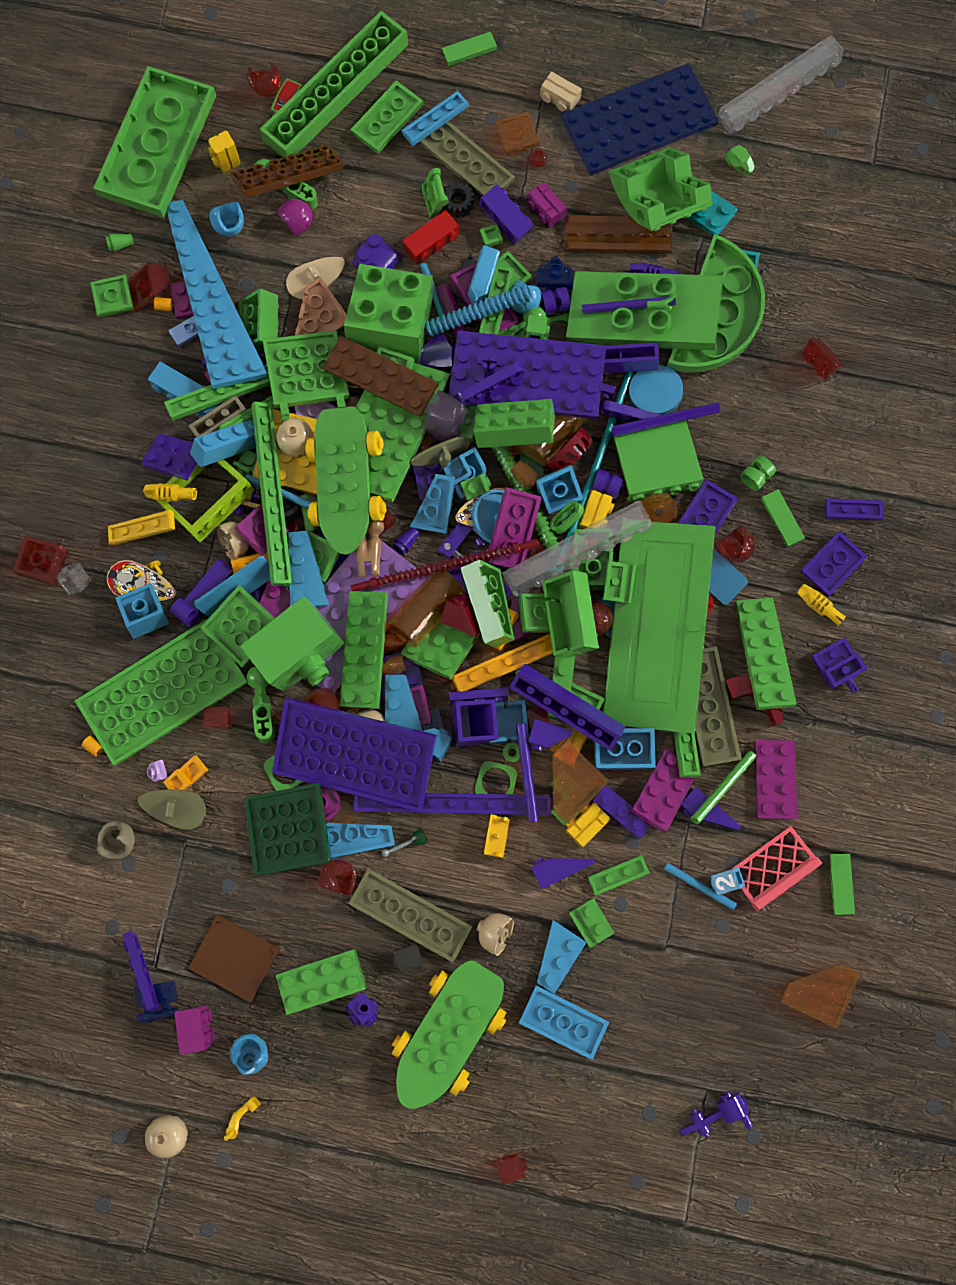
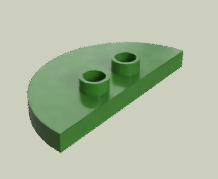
(739, 313)

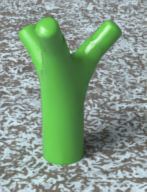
(663, 304)

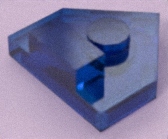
(554, 275)

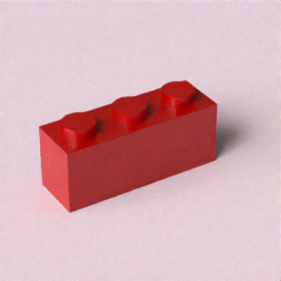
(431, 237)

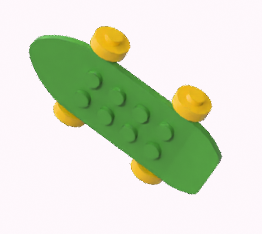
(343, 477)
(448, 1034)

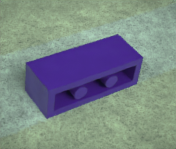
(505, 214)
(620, 812)

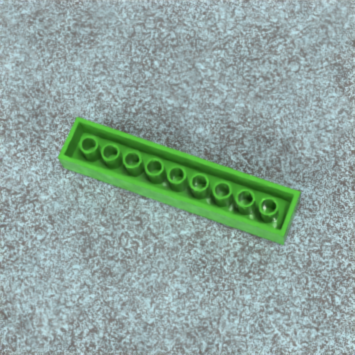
(334, 86)

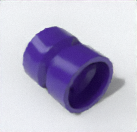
(548, 300)
(607, 484)

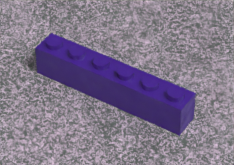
(567, 707)

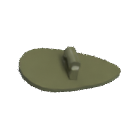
(442, 452)
(174, 807)

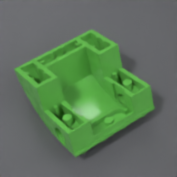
(660, 189)

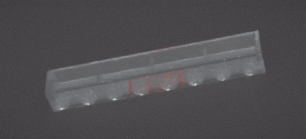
(780, 84)
(578, 548)

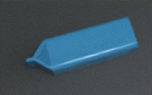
(483, 274)

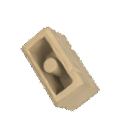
(560, 92)

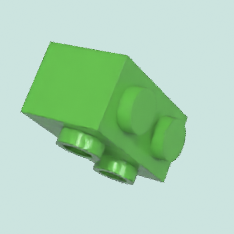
(537, 327)

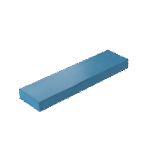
(435, 118)

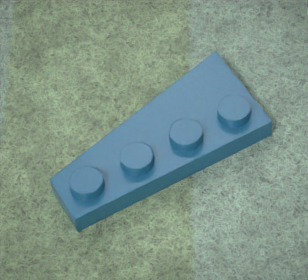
(305, 571)
(358, 838)

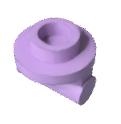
(157, 771)

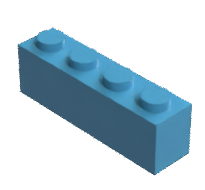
(174, 384)
(223, 443)

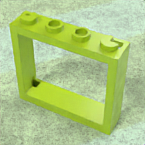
(219, 510)

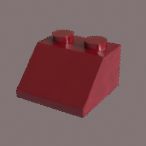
(460, 615)

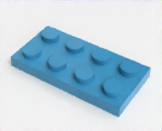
(563, 1022)

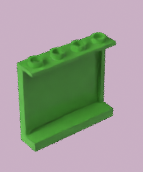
(658, 461)

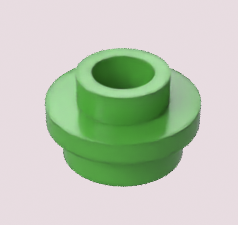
(509, 746)

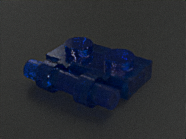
(165, 994)

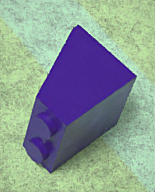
(474, 722)

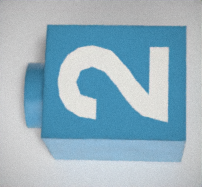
(727, 881)

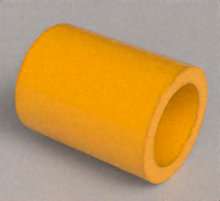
(163, 304)
(92, 746)

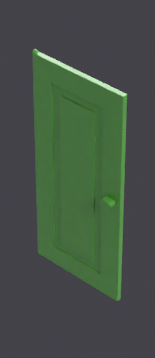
(662, 632)

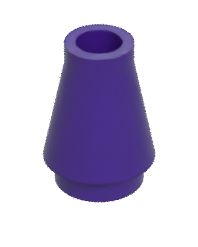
(405, 541)

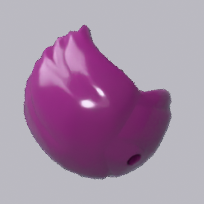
(296, 216)

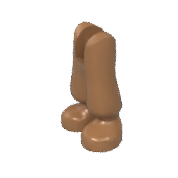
(370, 550)

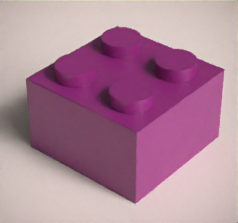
(194, 1029)

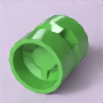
(756, 474)

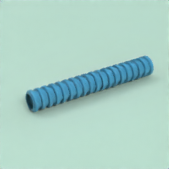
(478, 310)

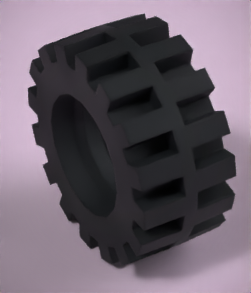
(459, 190)

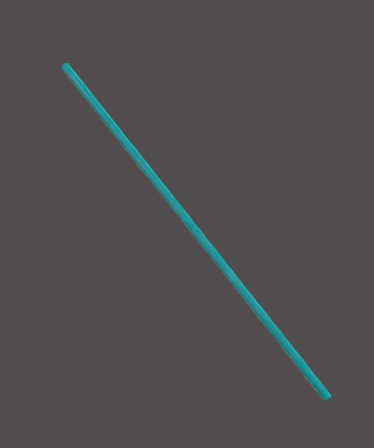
(601, 450)

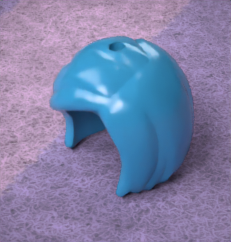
(227, 219)
(530, 304)
(246, 1049)

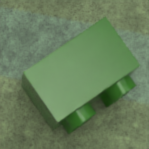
(389, 310)

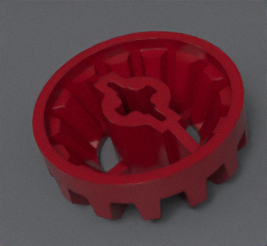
(571, 450)

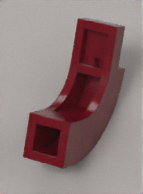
(740, 687)

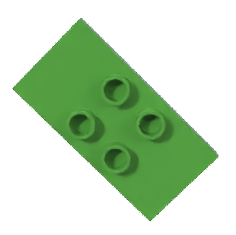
(155, 141)
(686, 326)

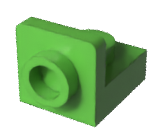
(246, 463)
(475, 486)

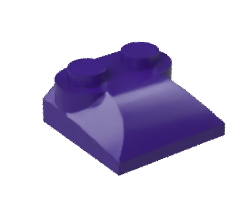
(376, 253)

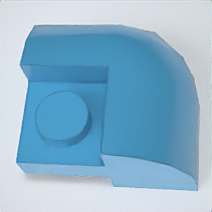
(465, 467)

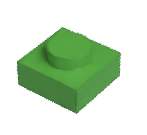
(491, 235)

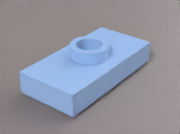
(184, 332)

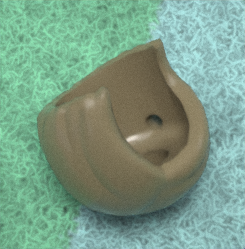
(115, 840)

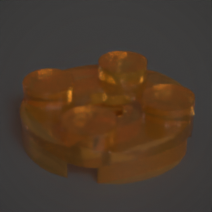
(660, 501)

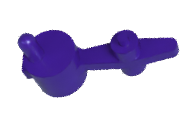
(731, 1108)

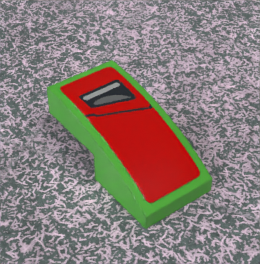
(286, 92)

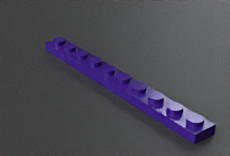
(462, 804)

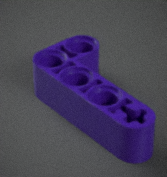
(185, 609)

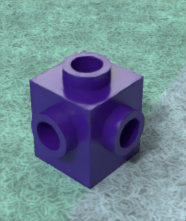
(362, 1011)

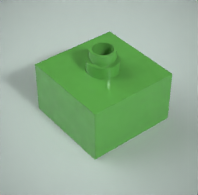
(294, 646)

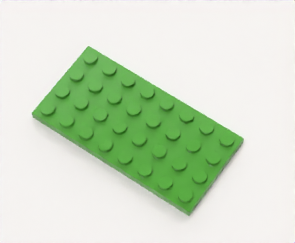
(400, 434)
(159, 693)

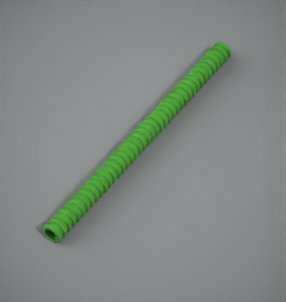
(541, 524)

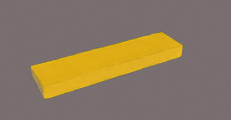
(141, 527)

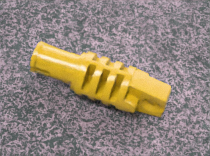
(169, 492)
(820, 604)

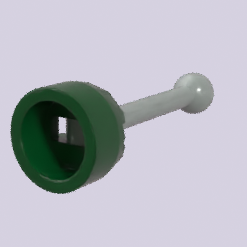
(418, 838)

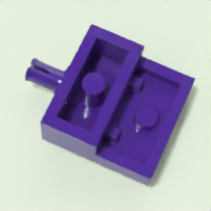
(839, 664)

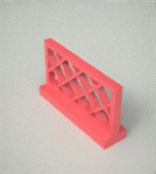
(785, 882)

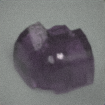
(444, 417)

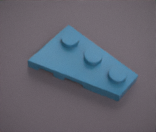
(436, 506)
(400, 704)
(559, 956)

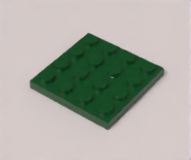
(287, 829)

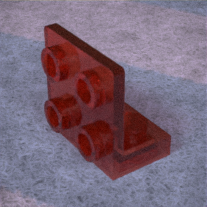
(821, 358)

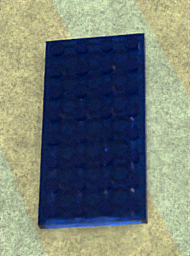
(639, 119)

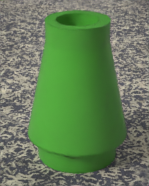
(119, 241)

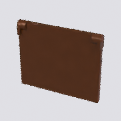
(234, 958)

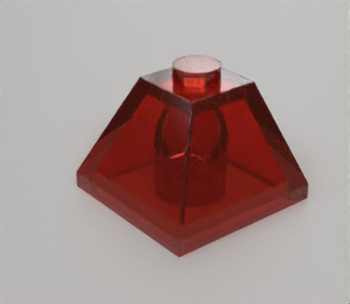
(148, 284)

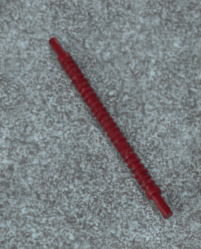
(515, 548)

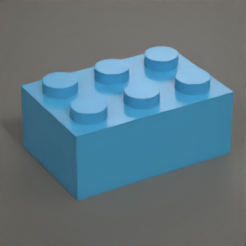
(631, 752)

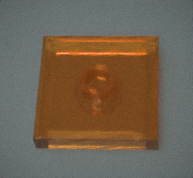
(517, 133)

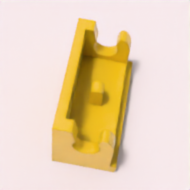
(496, 836)

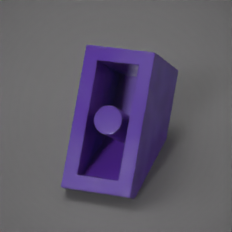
(547, 735)

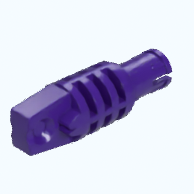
(650, 269)

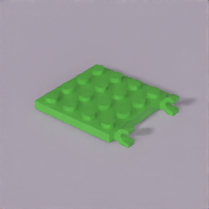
(298, 371)

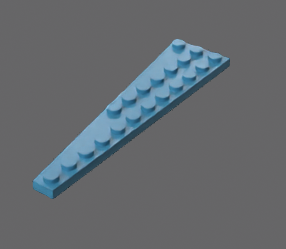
(222, 335)

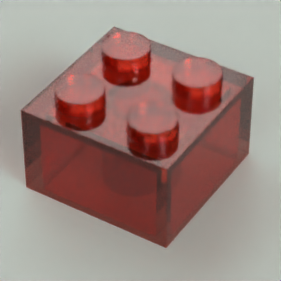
(40, 560)

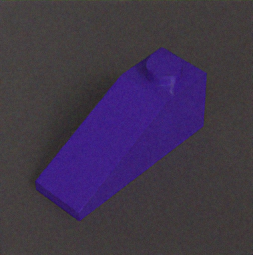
(716, 816)
(553, 870)

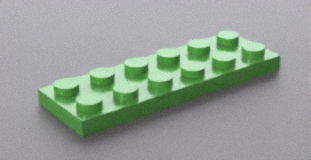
(364, 649)
(765, 654)

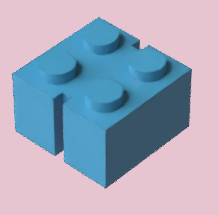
(507, 720)

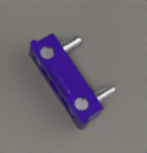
(453, 541)

